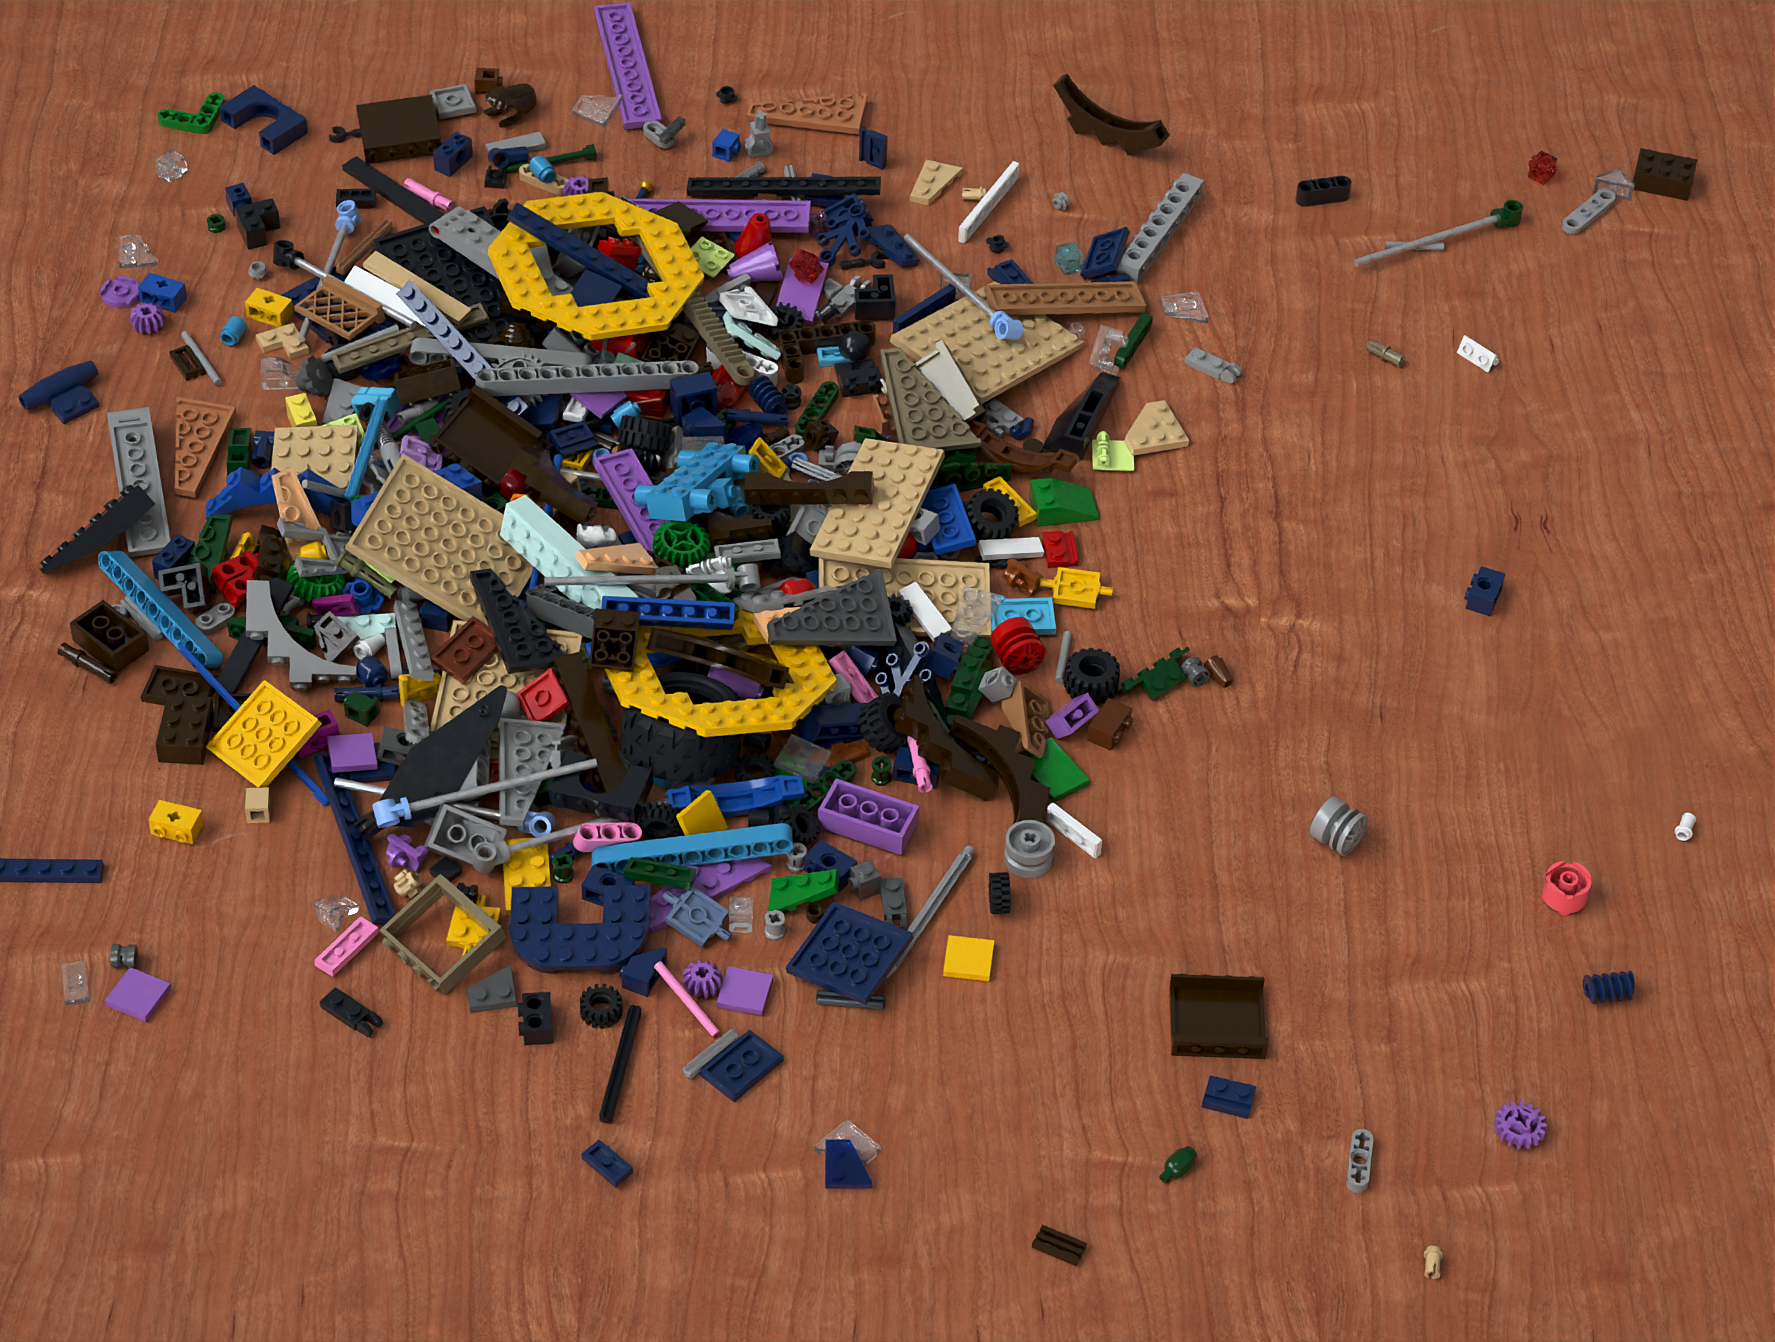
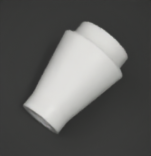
(369, 646)

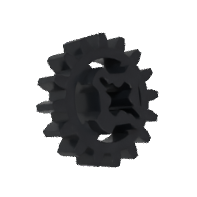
(787, 319)

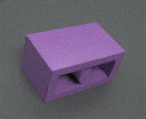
(1072, 716)

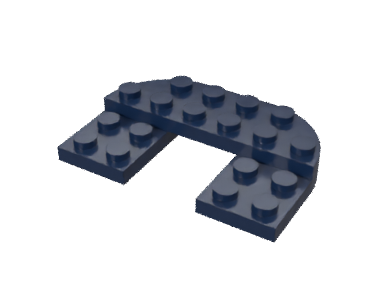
(579, 946)

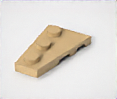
(933, 180)

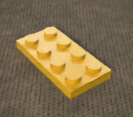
(525, 869)

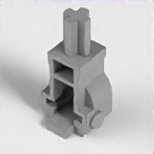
(759, 141)

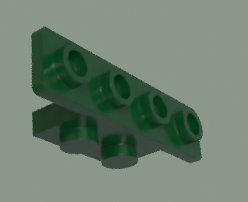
(1159, 679)

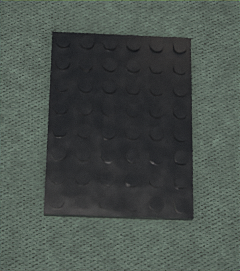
(454, 275)

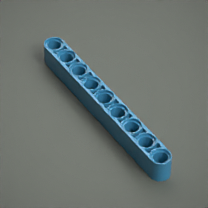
(159, 607)
(699, 848)

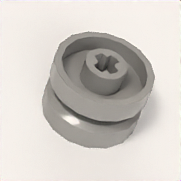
(1029, 848)

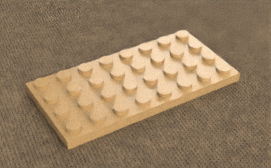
(877, 530)
(938, 579)

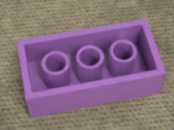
(868, 816)

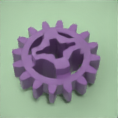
(1520, 1125)

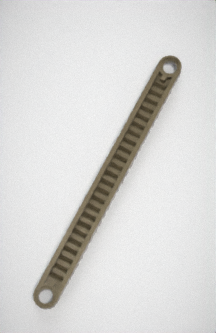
(711, 331)

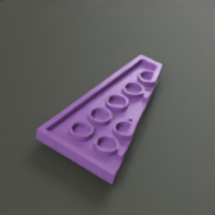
(712, 880)

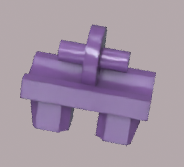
(403, 854)

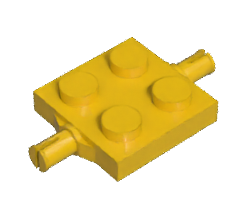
(1076, 587)
(464, 931)

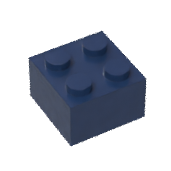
(692, 392)

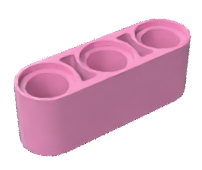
(597, 831)

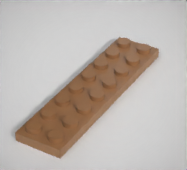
(1065, 298)

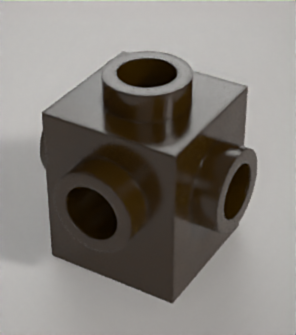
(820, 434)

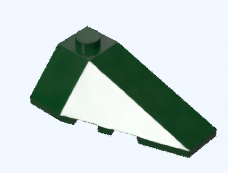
(970, 475)

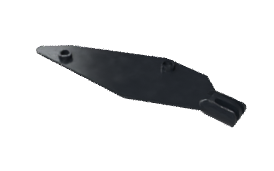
(440, 761)

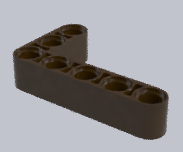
(806, 340)

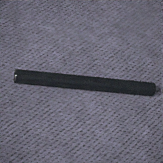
(620, 1064)

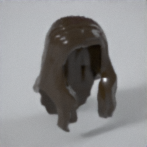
(519, 96)

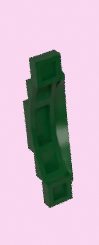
(959, 455)
(964, 688)

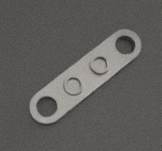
(1588, 211)
(415, 721)

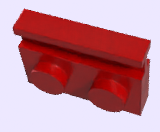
(1060, 549)

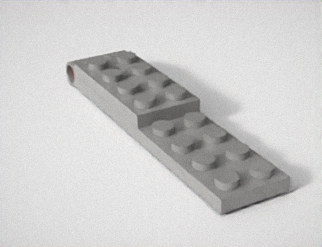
(472, 238)
(138, 465)

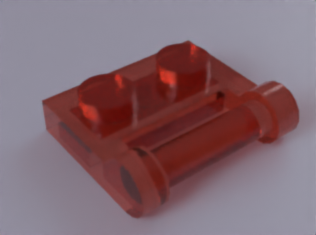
(731, 391)

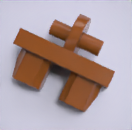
(1020, 576)

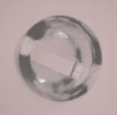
(1077, 329)

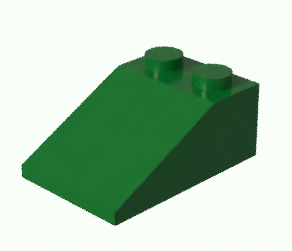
(1061, 502)

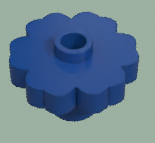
(367, 597)

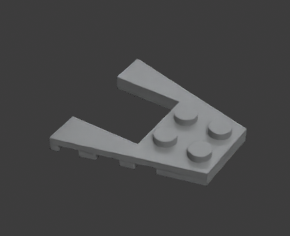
(333, 544)
(772, 599)

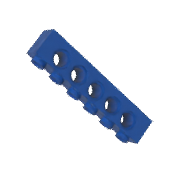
(675, 612)

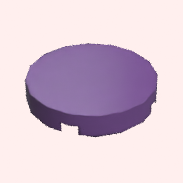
(120, 292)

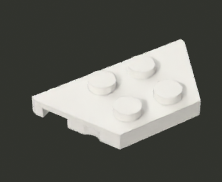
(747, 306)

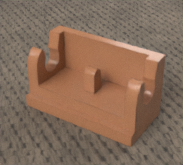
(883, 415)

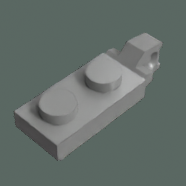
(675, 446)

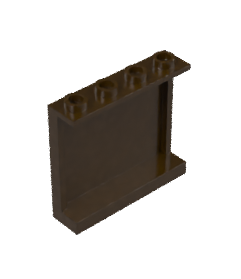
(398, 128)
(483, 437)
(1217, 1016)

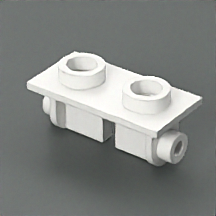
(1477, 354)

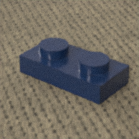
(607, 1163)

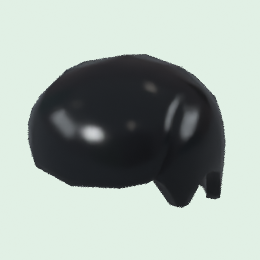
(854, 345)

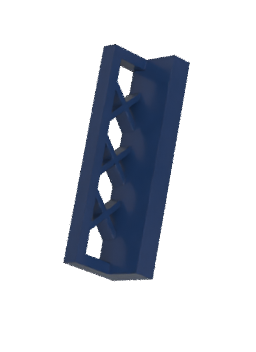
(925, 308)

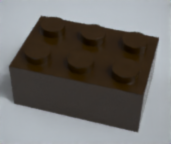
(1664, 174)
(427, 382)
(109, 636)
(184, 729)

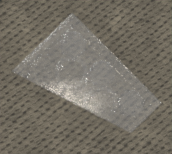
(973, 613)

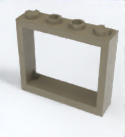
(417, 907)

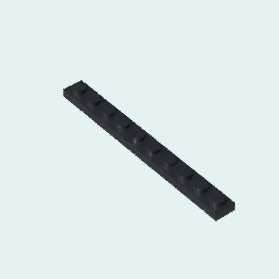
(783, 186)

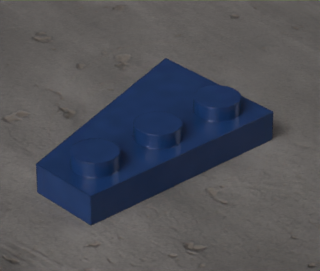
(893, 244)

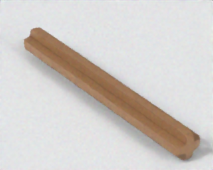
(363, 248)

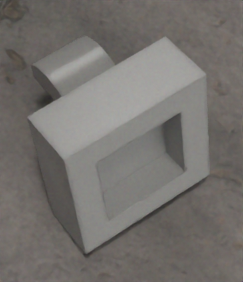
(827, 458)

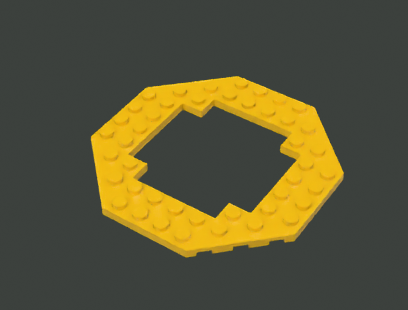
(661, 237)
(808, 678)

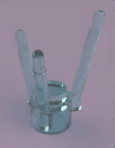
(608, 357)

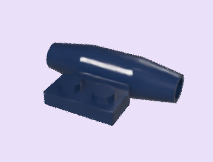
(64, 392)

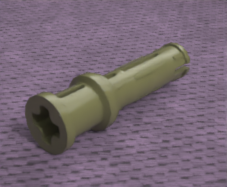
(356, 566)

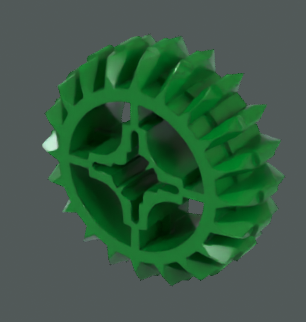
(681, 543)
(315, 586)

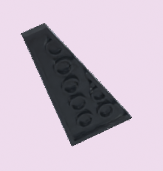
(515, 630)

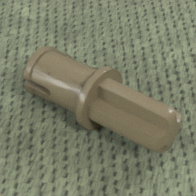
(1385, 353)

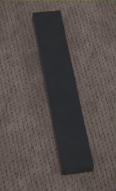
(246, 648)

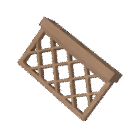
(349, 299)

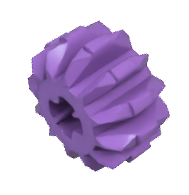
(576, 186)
(147, 318)
(702, 979)

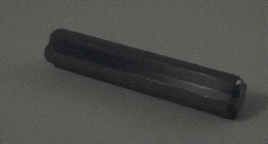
(836, 999)

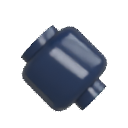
(371, 671)

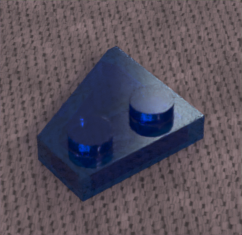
(844, 1166)

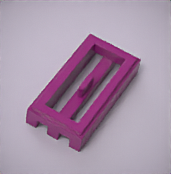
(336, 605)

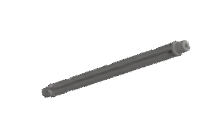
(936, 899)

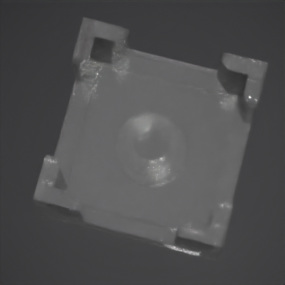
(1102, 347)

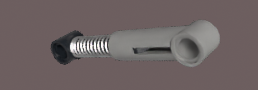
(388, 447)

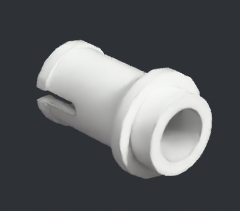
(1684, 829)

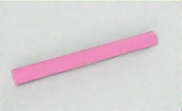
(687, 999)

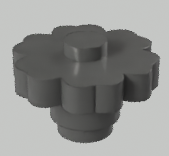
(314, 377)

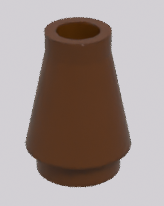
(1219, 671)

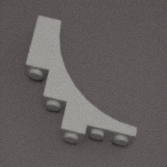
(282, 649)

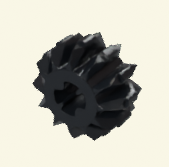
(649, 459)
(900, 609)

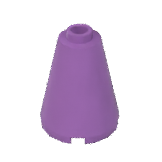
(759, 265)
(741, 685)

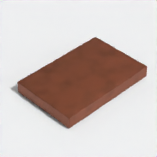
(466, 650)

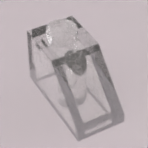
(278, 374)

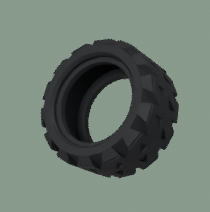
(679, 752)

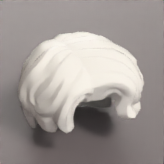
(595, 536)

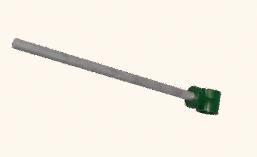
(1509, 216)

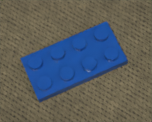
(954, 524)

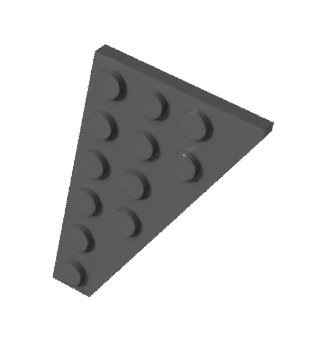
(849, 616)

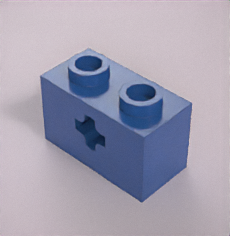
(162, 291)

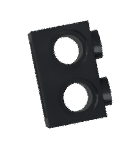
(536, 1018)

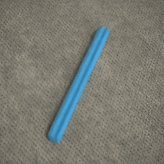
(366, 449)

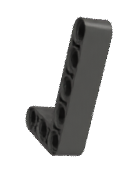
(556, 608)

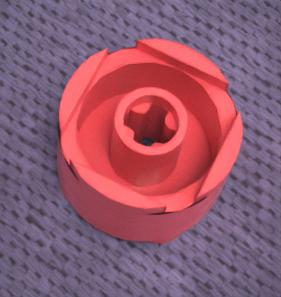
(1566, 887)

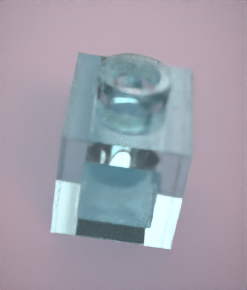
(1069, 258)

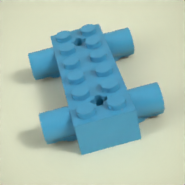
(684, 490)

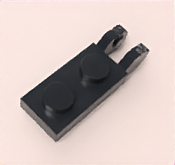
(350, 1012)

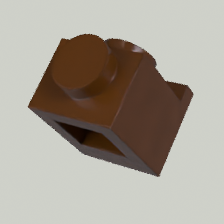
(487, 79)

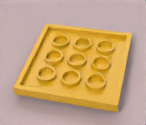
(263, 735)

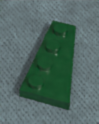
(212, 544)

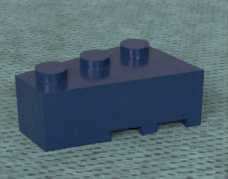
(832, 724)

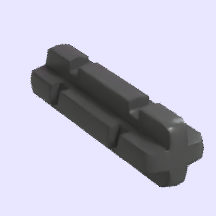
(672, 130)

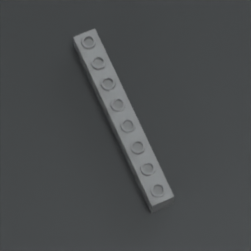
(1160, 227)

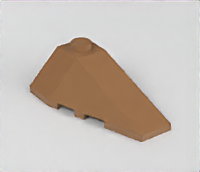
(1027, 715)

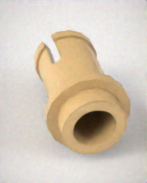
(973, 193)
(1433, 1258)

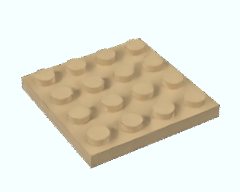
(322, 449)

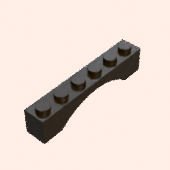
(766, 489)

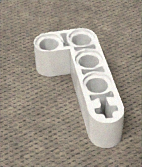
(760, 365)

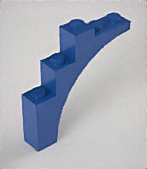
(247, 490)

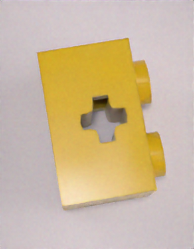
(269, 307)
(176, 822)

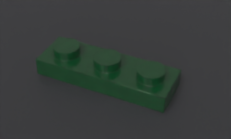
(660, 873)

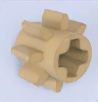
(408, 883)

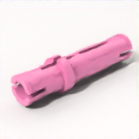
(433, 197)
(921, 770)

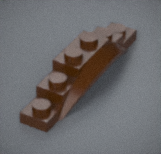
(1020, 459)

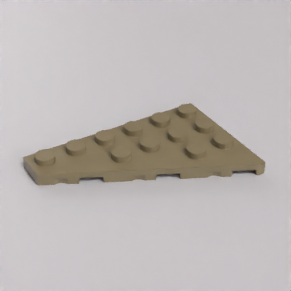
(919, 409)

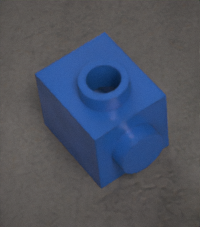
(726, 145)

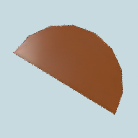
(848, 752)

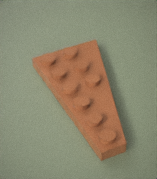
(815, 113)
(198, 438)

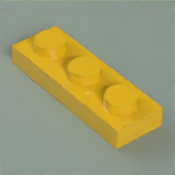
(1025, 512)

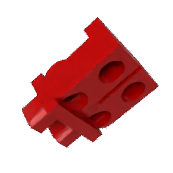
(233, 575)

